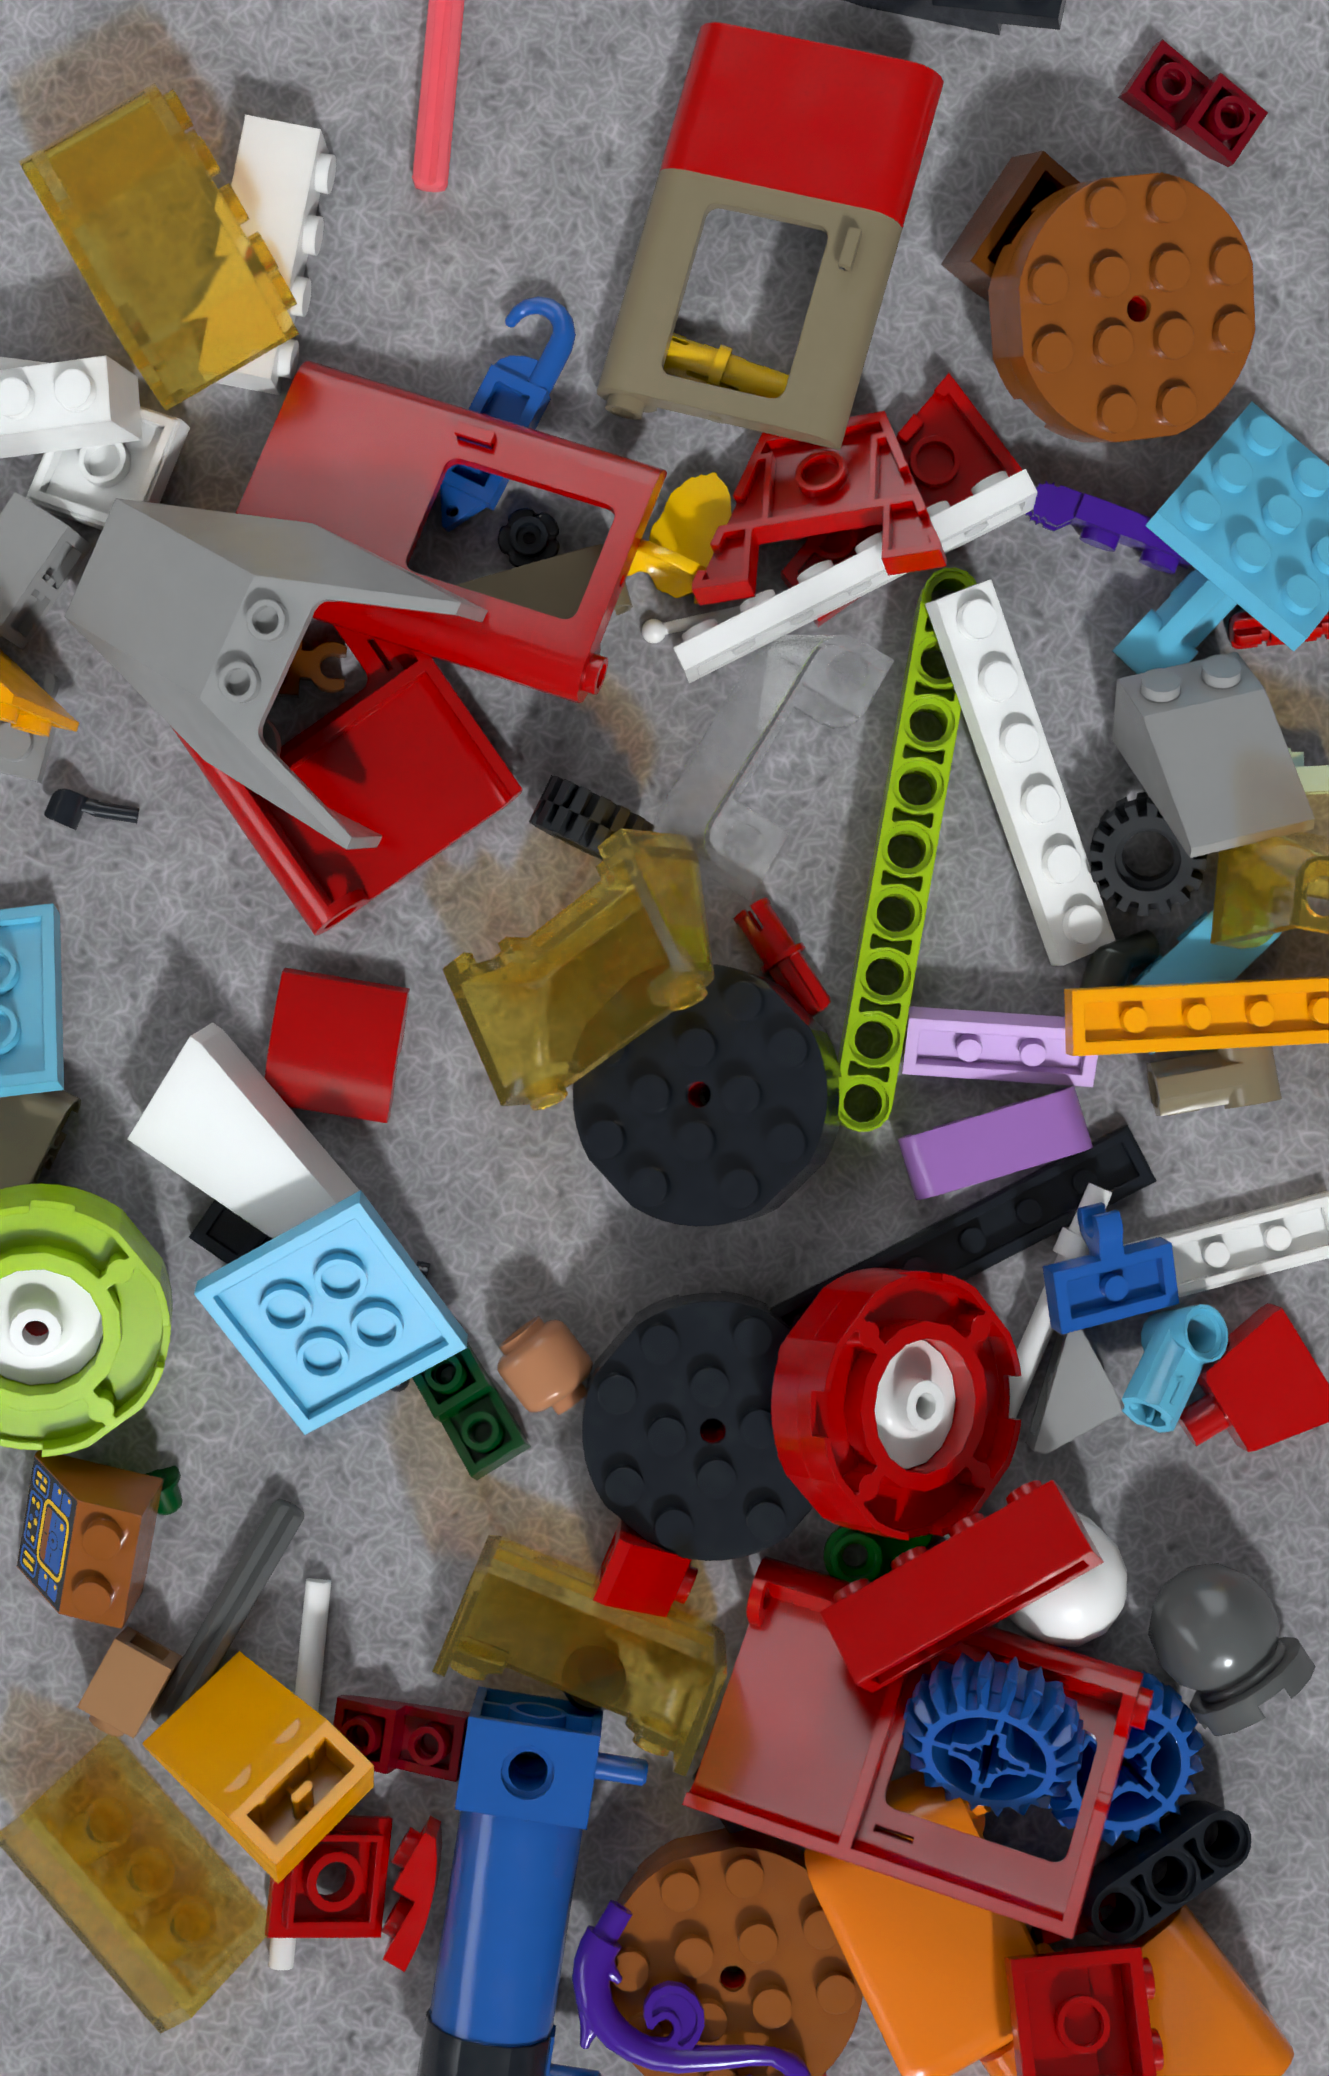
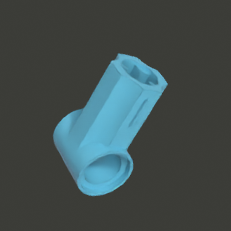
(1176, 627)
(1174, 1354)

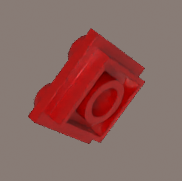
(353, 1910)

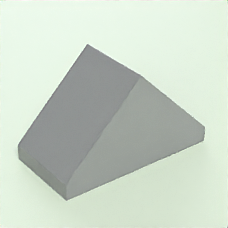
(1072, 1395)

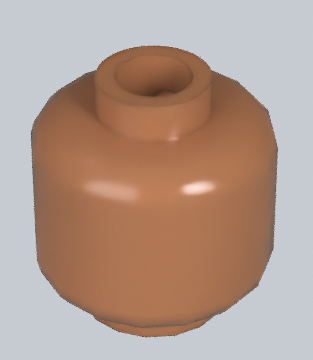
(545, 1366)

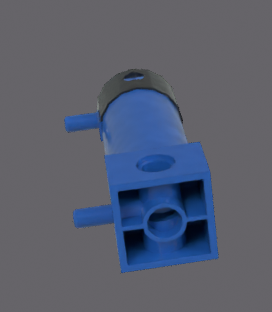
(514, 1884)

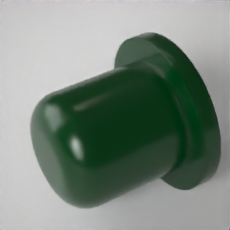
(170, 1495)

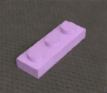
(992, 1047)

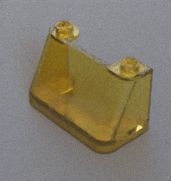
(590, 973)

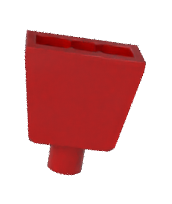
(1260, 1386)

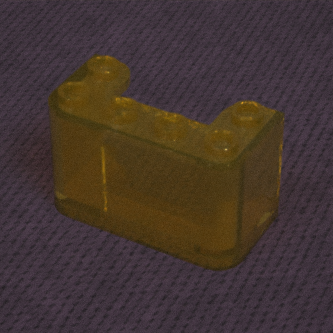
(163, 244)

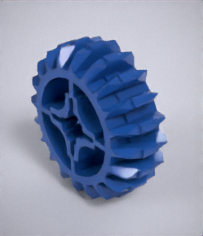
(993, 1734)
(1154, 1770)

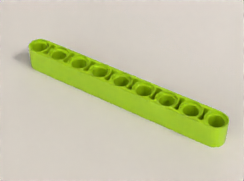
(887, 880)

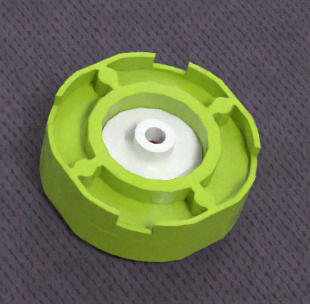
(78, 1318)

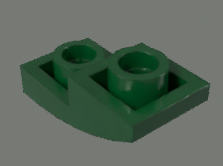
(471, 1413)

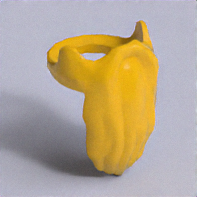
(683, 535)

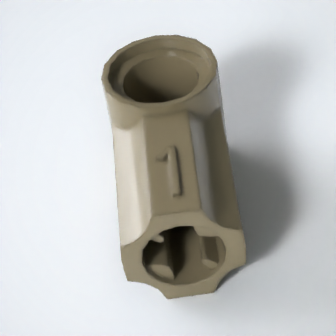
(1213, 1079)

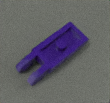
(1103, 525)

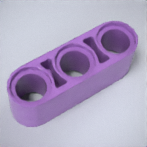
(995, 1143)

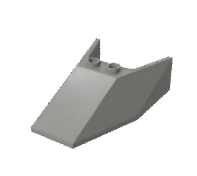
(209, 618)

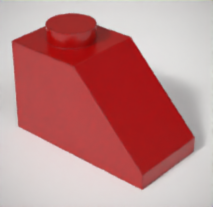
(642, 1575)

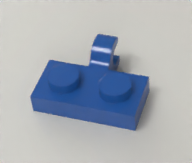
(1110, 1280)

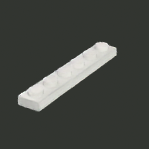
(830, 586)
(1020, 772)

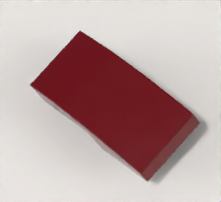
(1198, 110)
(404, 1735)

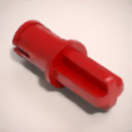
(782, 956)

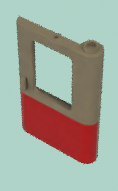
(797, 140)

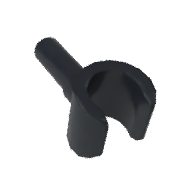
(68, 807)

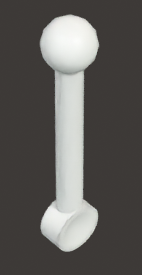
(655, 630)

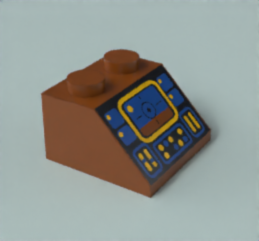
(88, 1536)

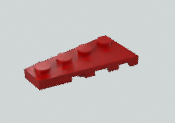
(947, 454)

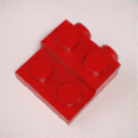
(1083, 2012)

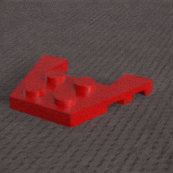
(814, 490)

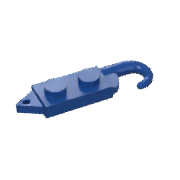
(515, 392)

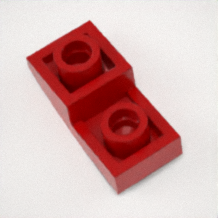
(417, 1880)

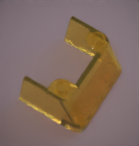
(543, 1623)

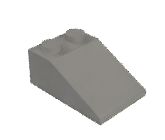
(1210, 754)

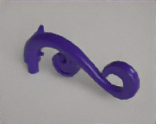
(669, 2000)

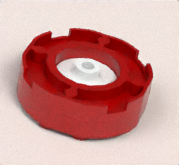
(896, 1402)

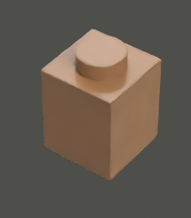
(128, 1683)

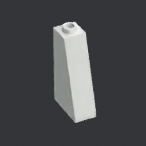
(238, 1138)

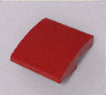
(336, 1044)

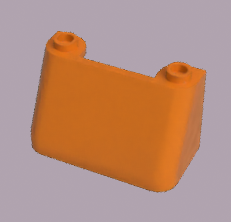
(922, 1957)
(1200, 2008)

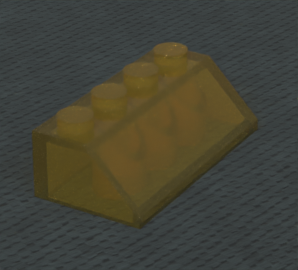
(135, 1883)

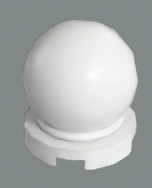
(1084, 1605)

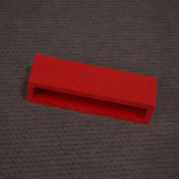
(960, 1585)

